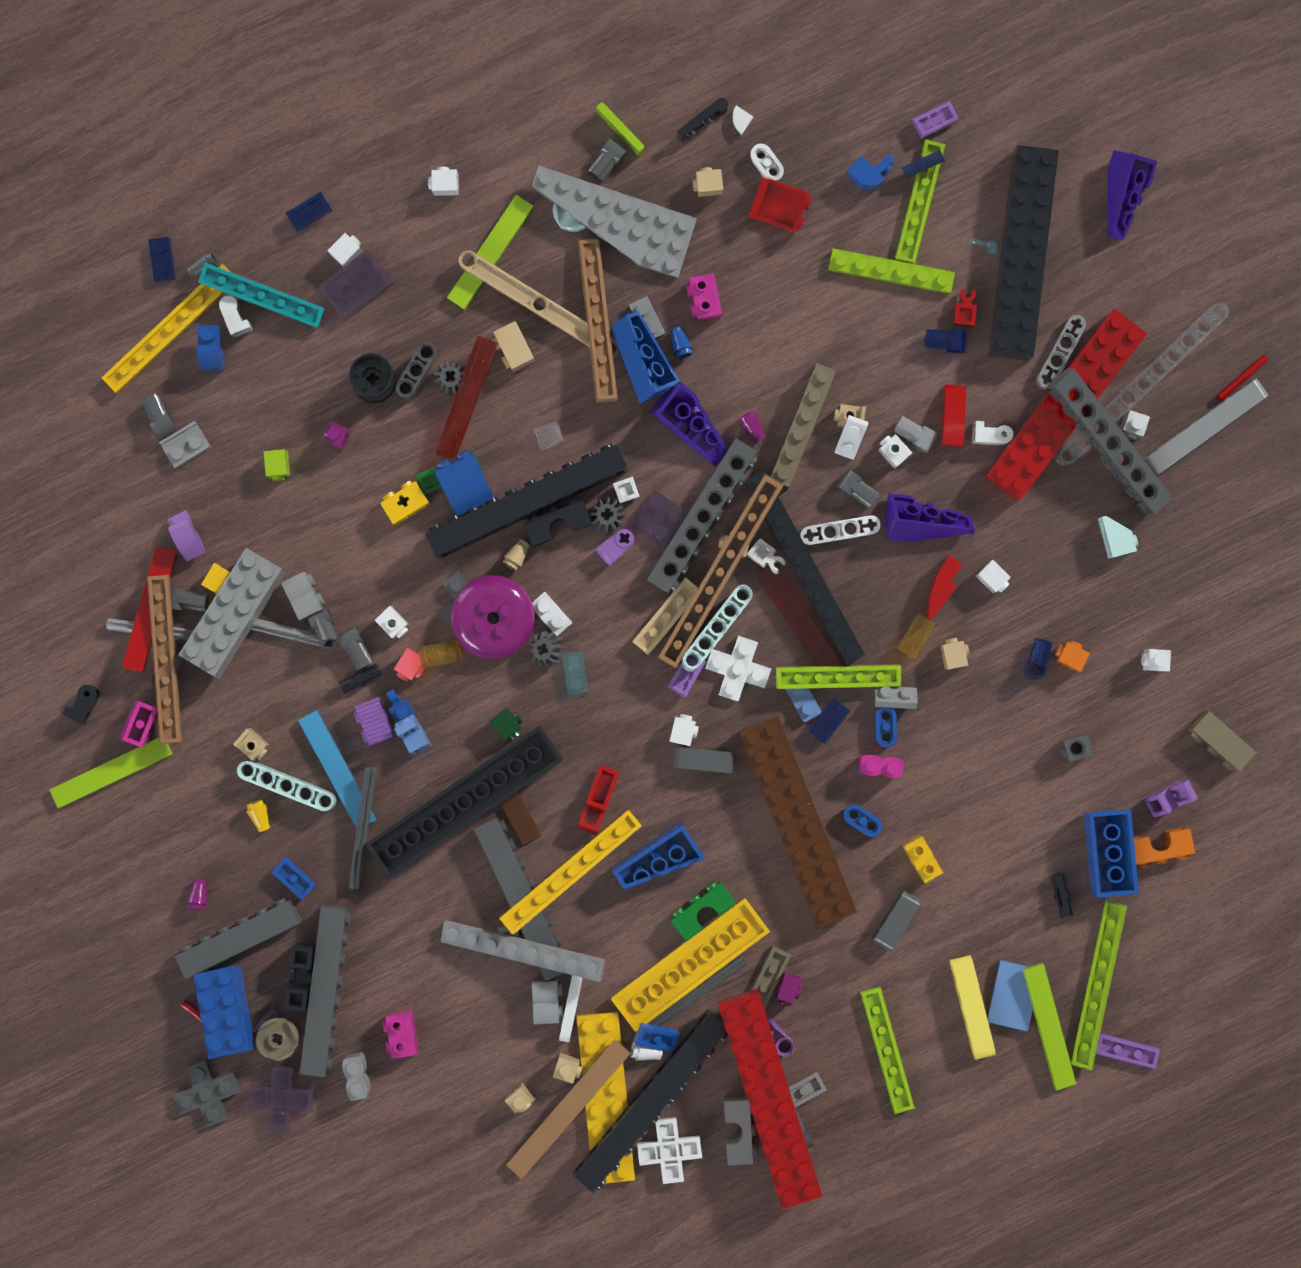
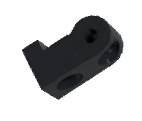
(84, 704)

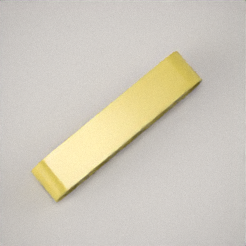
(972, 1007)

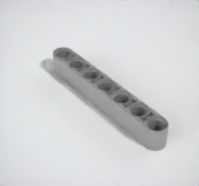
(1206, 427)

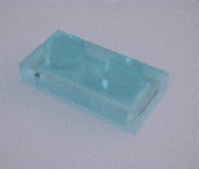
(575, 673)

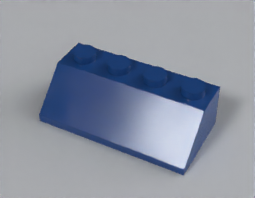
(1111, 853)

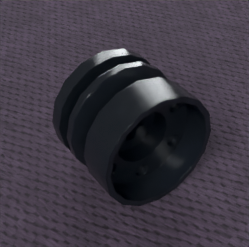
(361, 374)

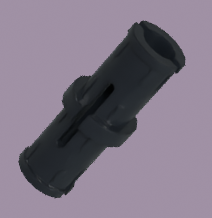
(360, 678)
(1061, 895)

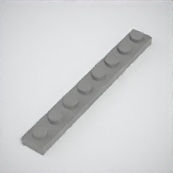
(523, 950)

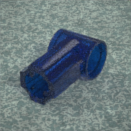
(951, 340)
(1039, 657)

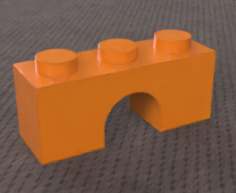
(1178, 844)

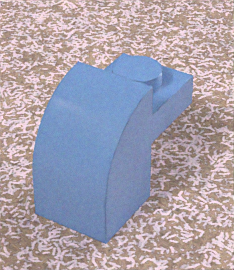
(412, 735)

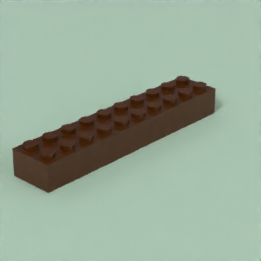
(797, 822)

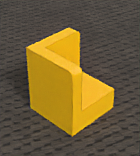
(215, 578)

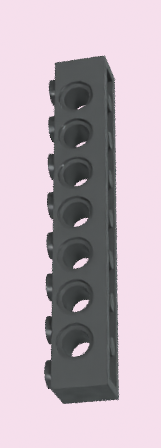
(737, 450)
(1157, 494)

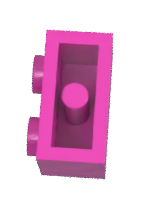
(705, 297)
(138, 724)
(401, 1034)

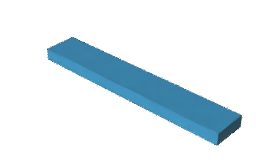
(333, 764)

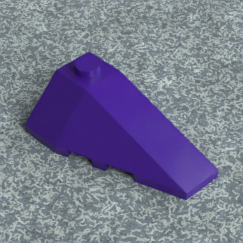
(1126, 182)
(685, 417)
(915, 521)

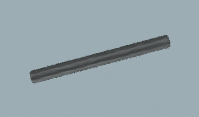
(362, 828)
(702, 989)

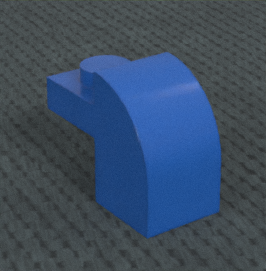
(867, 176)
(209, 348)

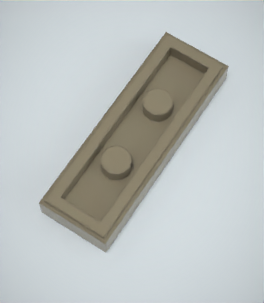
(770, 973)

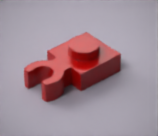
(965, 312)

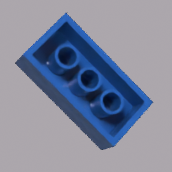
(224, 1012)

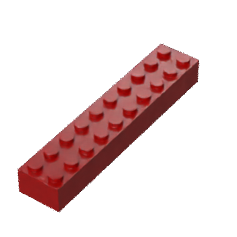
(1048, 424)
(770, 1099)

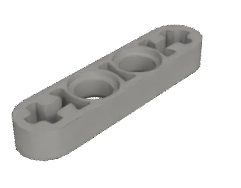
(1058, 350)

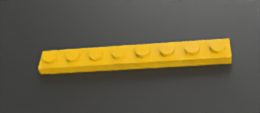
(161, 336)
(570, 872)

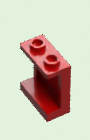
(780, 204)

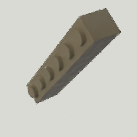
(802, 425)

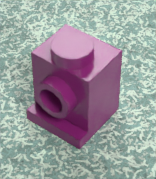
(337, 435)
(789, 989)

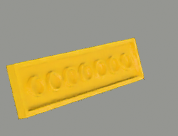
(690, 964)
(595, 1036)

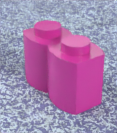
(886, 766)

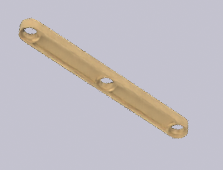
(527, 296)

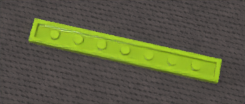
(1098, 985)

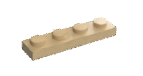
(666, 616)

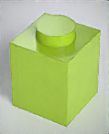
(277, 464)

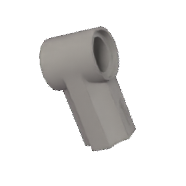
(920, 437)

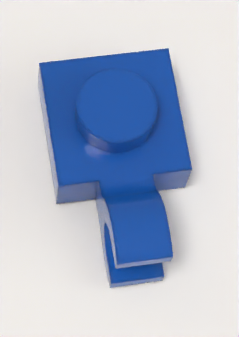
(400, 709)

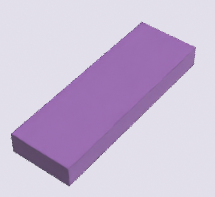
(1128, 1051)

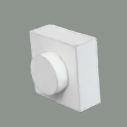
(626, 490)

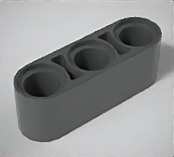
(416, 361)
(704, 760)
(896, 920)

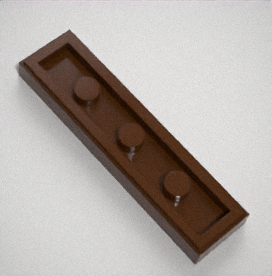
(520, 818)

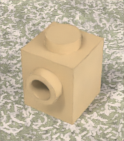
(708, 182)
(954, 653)
(567, 1068)

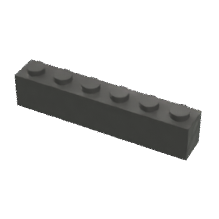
(239, 938)

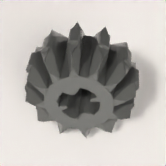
(442, 380)
(612, 520)
(552, 643)

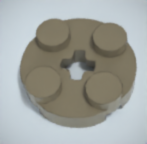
(282, 1027)

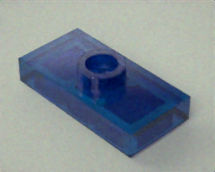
(829, 720)

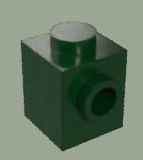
(507, 724)

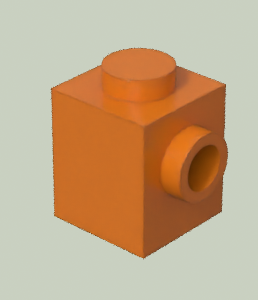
(1071, 655)

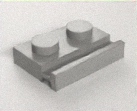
(185, 444)

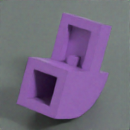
(185, 536)
(1170, 797)

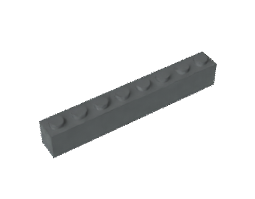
(515, 883)
(324, 990)

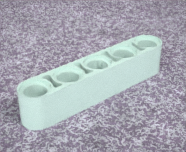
(719, 618)
(277, 781)

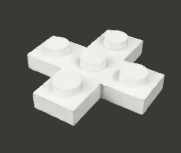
(738, 668)
(669, 1150)

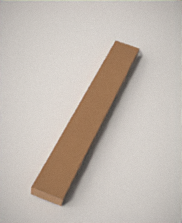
(597, 320)
(164, 659)
(568, 1109)

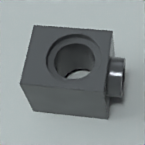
(1084, 745)

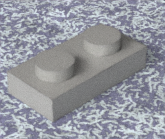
(649, 316)
(896, 697)
(806, 1088)

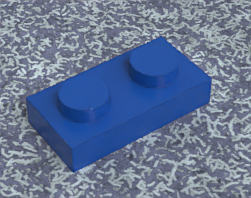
(294, 878)
(656, 1037)

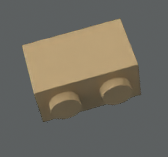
(513, 346)

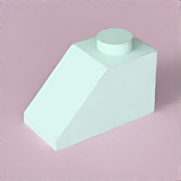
(1117, 538)

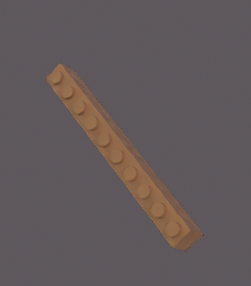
(721, 570)

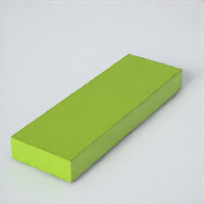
(625, 134)

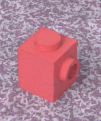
(409, 666)

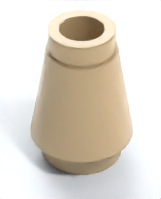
(516, 555)

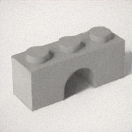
(740, 1150)

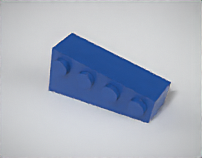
(643, 358)
(658, 857)

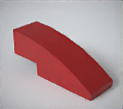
(953, 416)
(941, 586)
(598, 800)

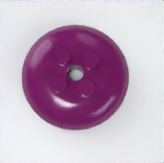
(486, 596)

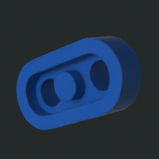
(885, 726)
(862, 820)

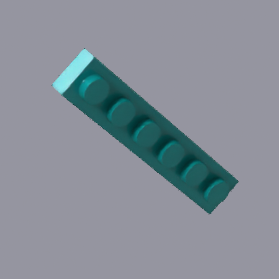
(261, 295)

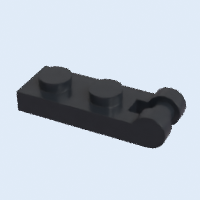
(703, 119)

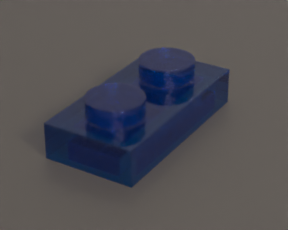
(309, 211)
(162, 259)

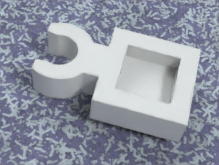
(764, 554)

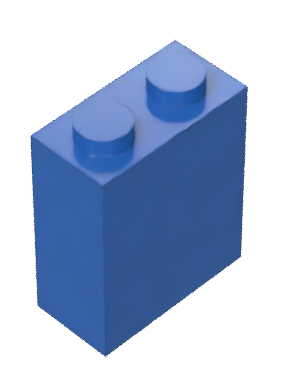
(463, 482)

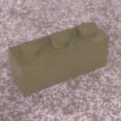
(1221, 741)

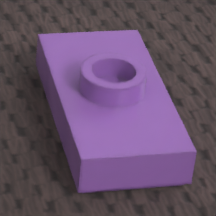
(935, 119)
(684, 679)

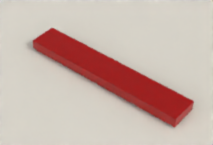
(141, 636)

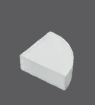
(741, 119)

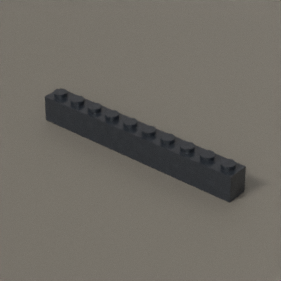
(809, 577)
(650, 1101)

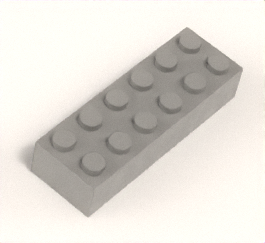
(232, 613)

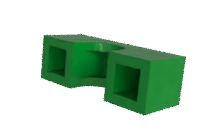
(686, 919)

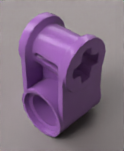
(612, 549)
(779, 1036)

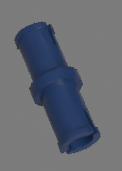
(923, 164)

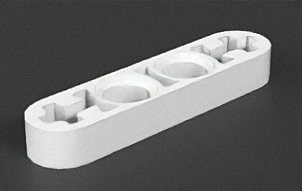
(840, 532)
(570, 1008)

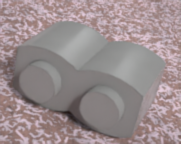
(302, 595)
(546, 1001)
(358, 1082)

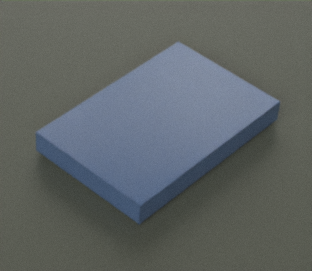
(1010, 998)

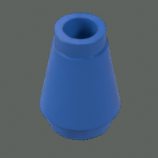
(680, 344)

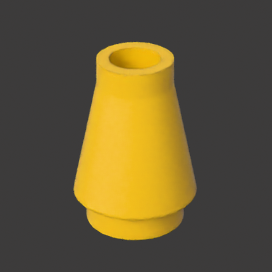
(258, 813)

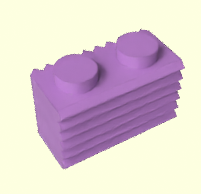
(373, 721)

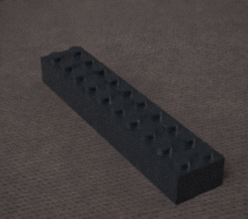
(1023, 252)
(530, 500)
(464, 801)

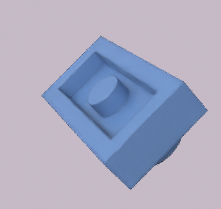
(804, 703)

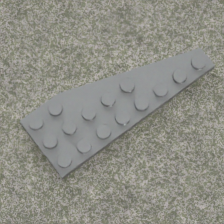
(640, 230)

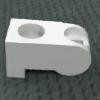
(231, 312)
(989, 435)

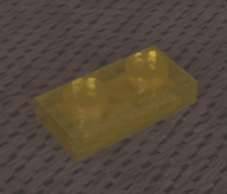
(916, 636)
(440, 654)

